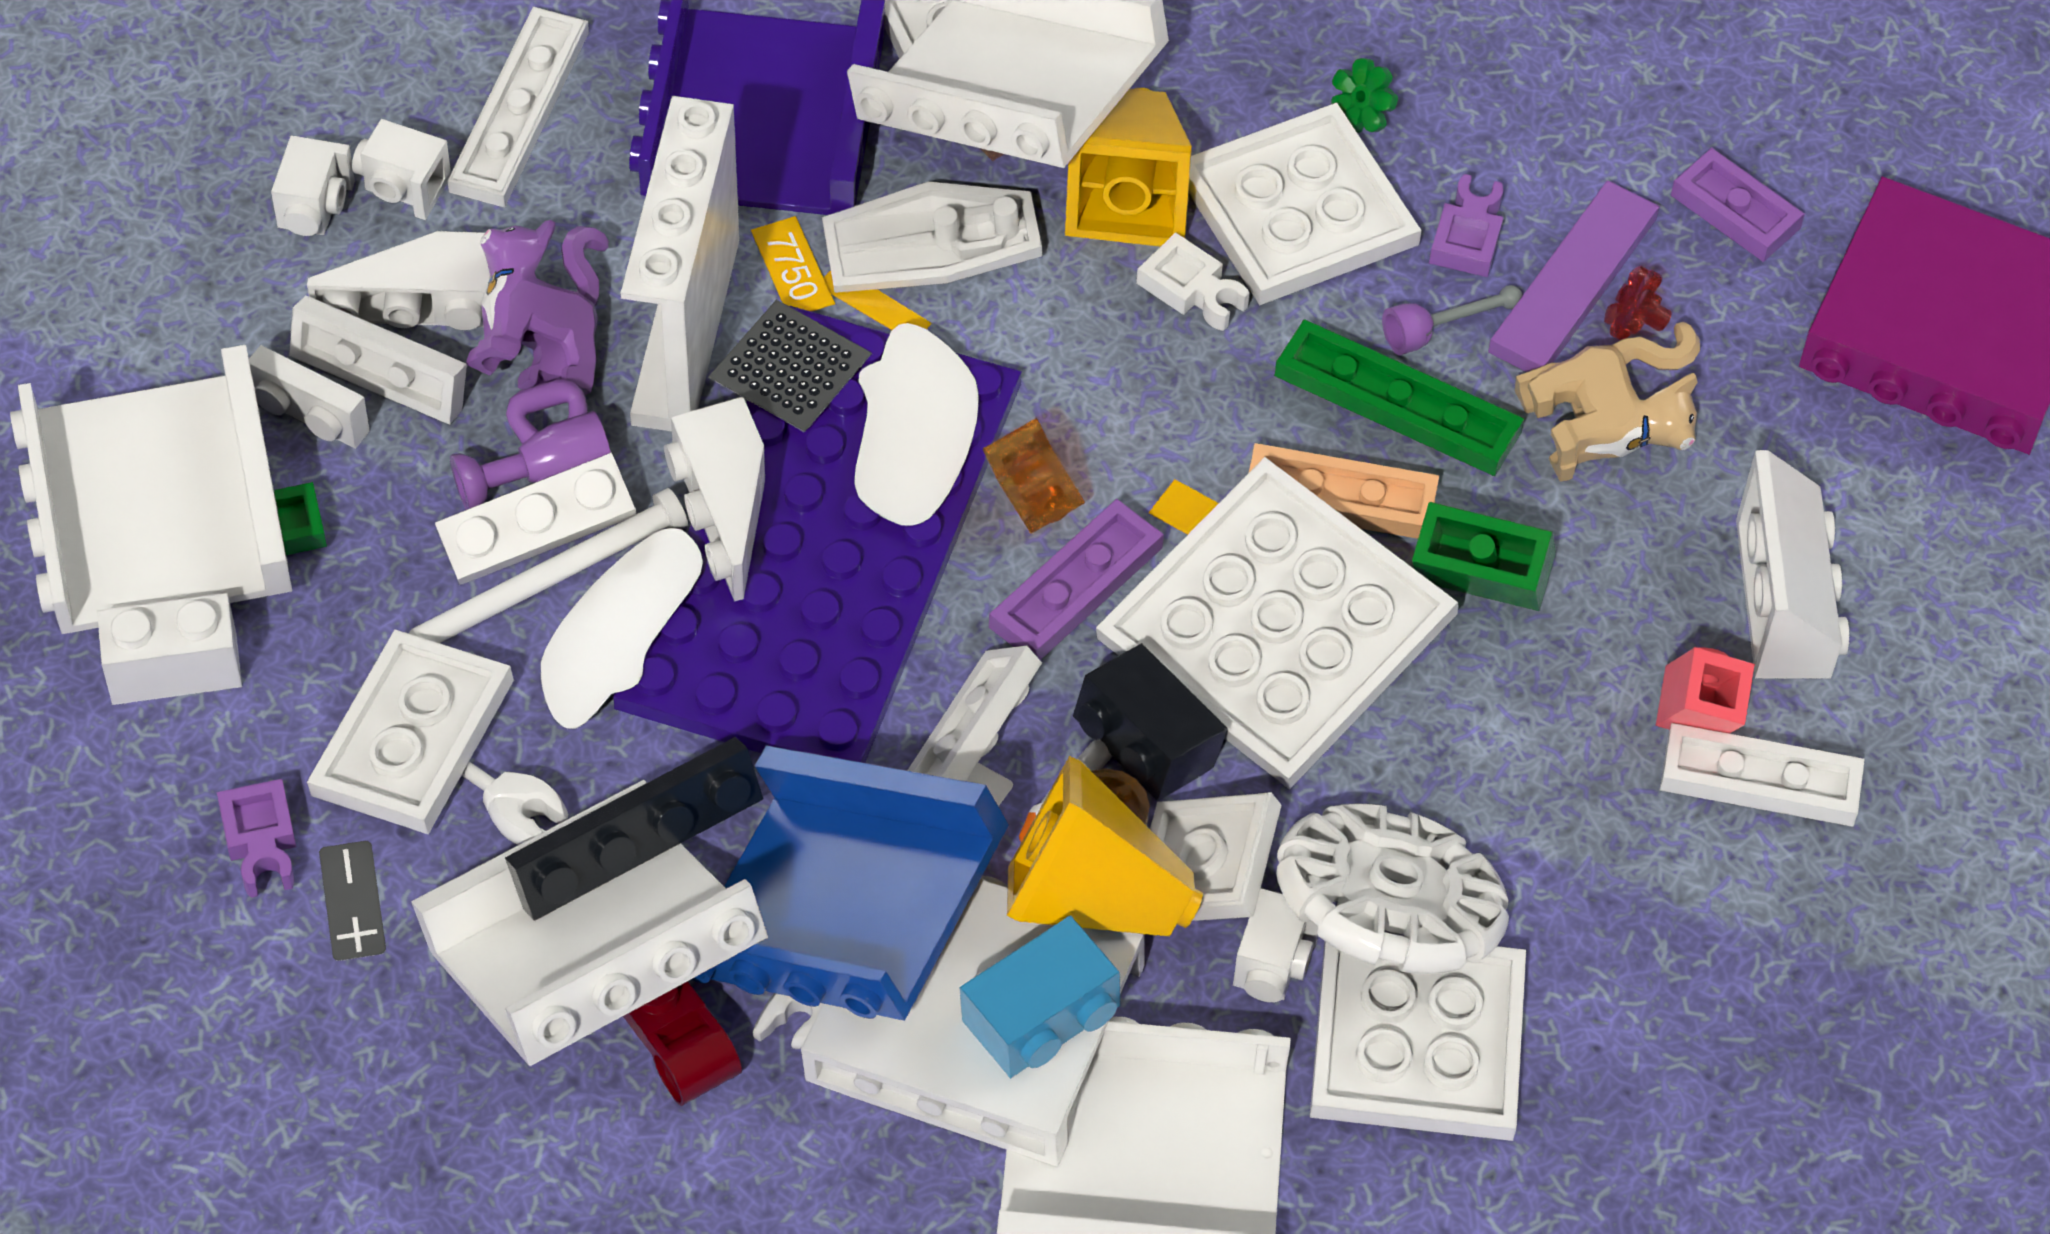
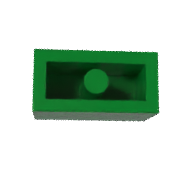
(1484, 556)

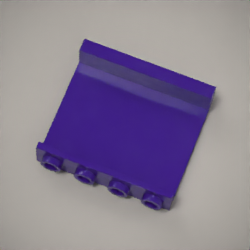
(789, 95)

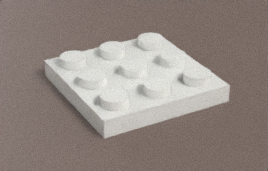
(1300, 203)
(1420, 1045)

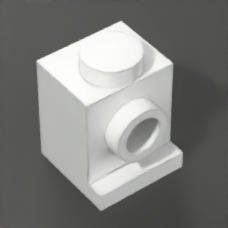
(403, 166)
(311, 184)
(1273, 949)

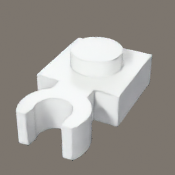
(1190, 277)

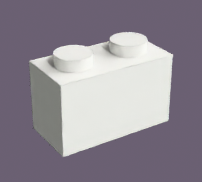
(169, 648)

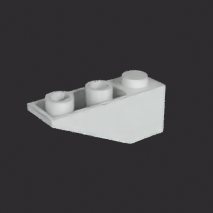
(412, 284)
(724, 472)

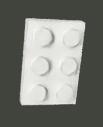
(410, 731)

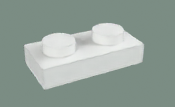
(317, 401)

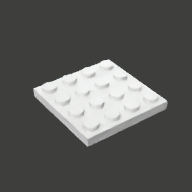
(1281, 619)

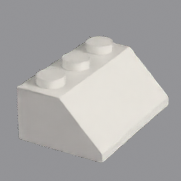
(1789, 573)

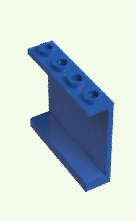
(858, 880)

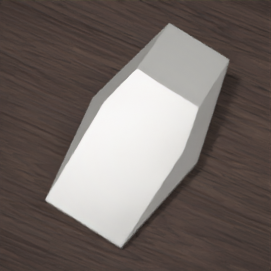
(930, 236)

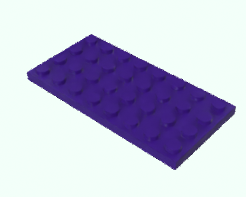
(826, 591)

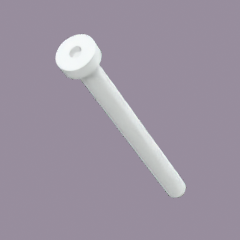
(664, 514)

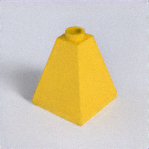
(1131, 174)
(1097, 864)

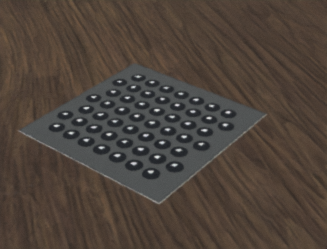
(790, 365)

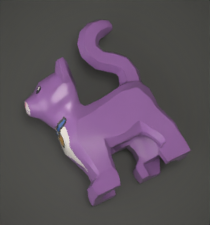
(534, 313)

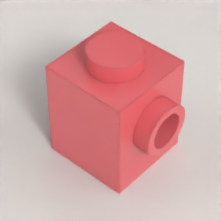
(1705, 691)

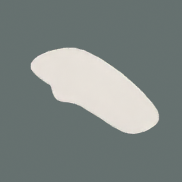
(915, 426)
(614, 623)

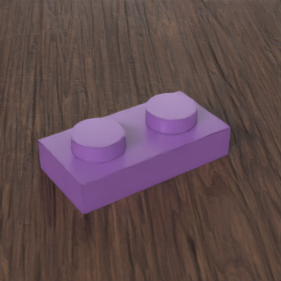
(1737, 204)

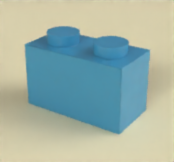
(1041, 997)

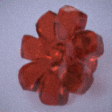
(1637, 305)

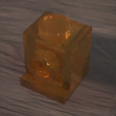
(1033, 476)

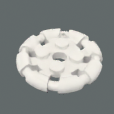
(1350, 859)

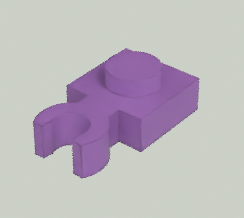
(1469, 230)
(258, 830)

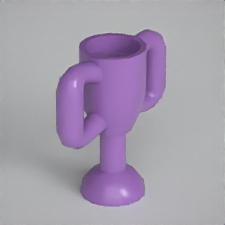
(542, 452)

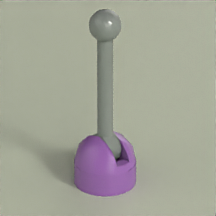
(1410, 325)

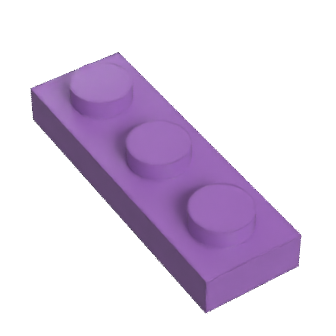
(1076, 580)

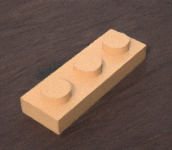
(1363, 492)

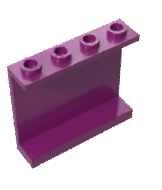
(1941, 316)

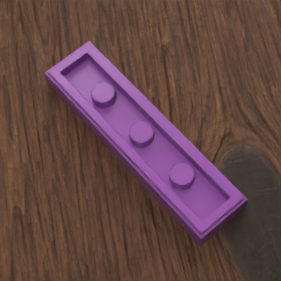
(1574, 278)

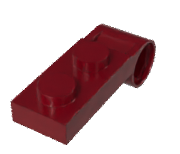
(685, 1043)

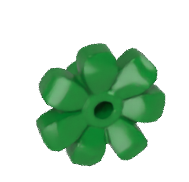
(1365, 94)

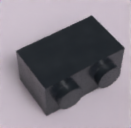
(1149, 721)

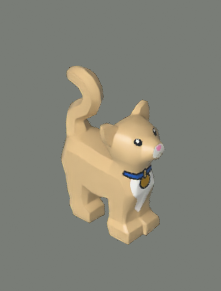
(1605, 405)

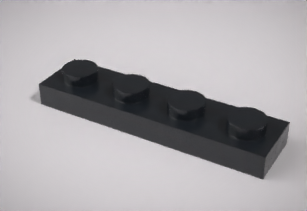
(634, 828)

